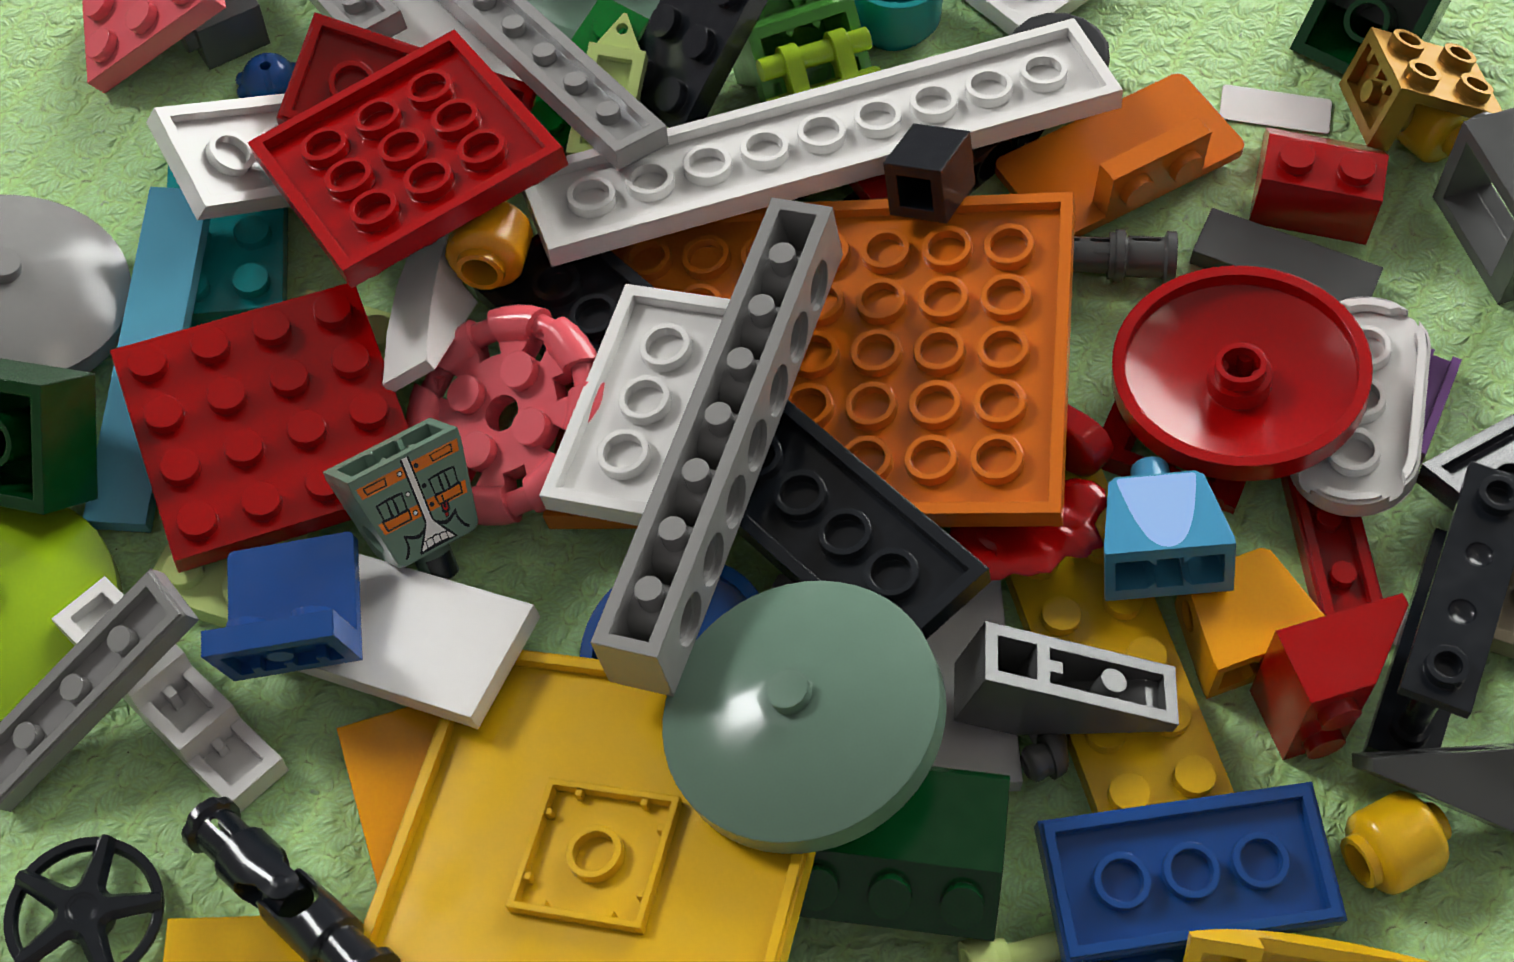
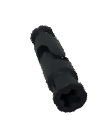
(285, 898)

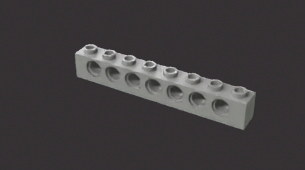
(718, 450)

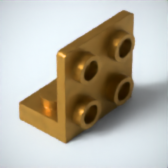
(1402, 70)

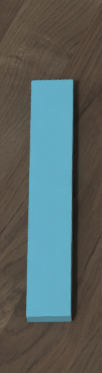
(157, 304)

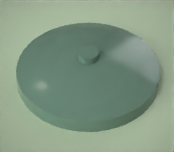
(805, 717)

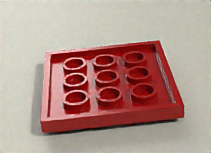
(406, 156)
(251, 416)

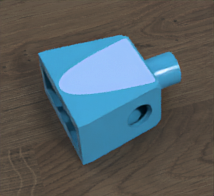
(1165, 535)

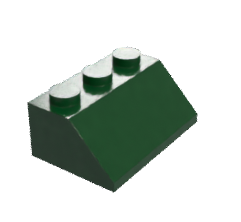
(926, 866)

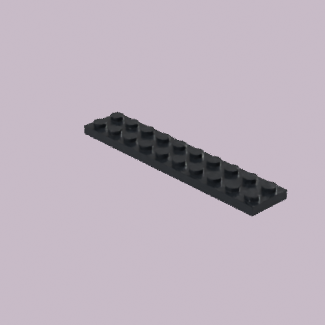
(814, 501)

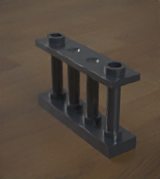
(1449, 618)

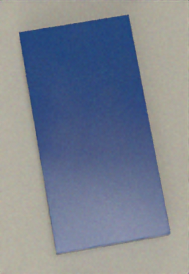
(1156, 871)

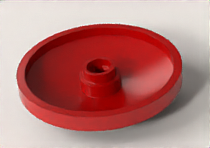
(1241, 373)

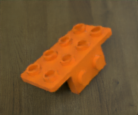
(1126, 154)

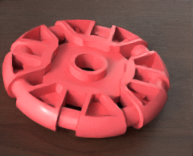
(491, 384)

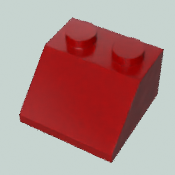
(1318, 185)
(1323, 675)

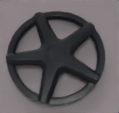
(87, 910)

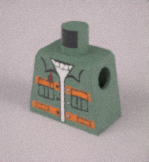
(410, 496)

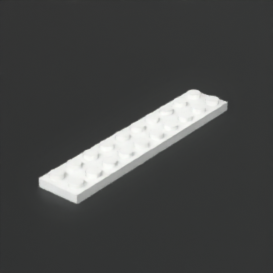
(819, 139)

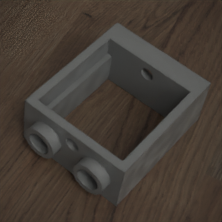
(1472, 205)

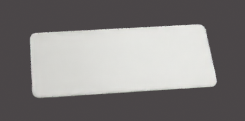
(1276, 109)

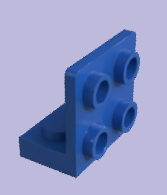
(289, 609)

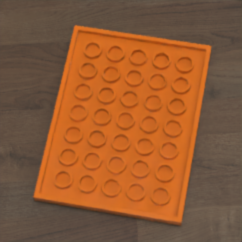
(930, 352)

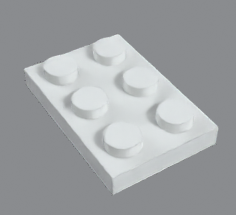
(212, 157)

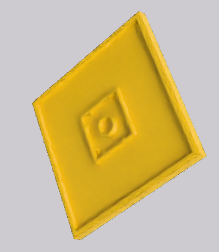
(572, 841)

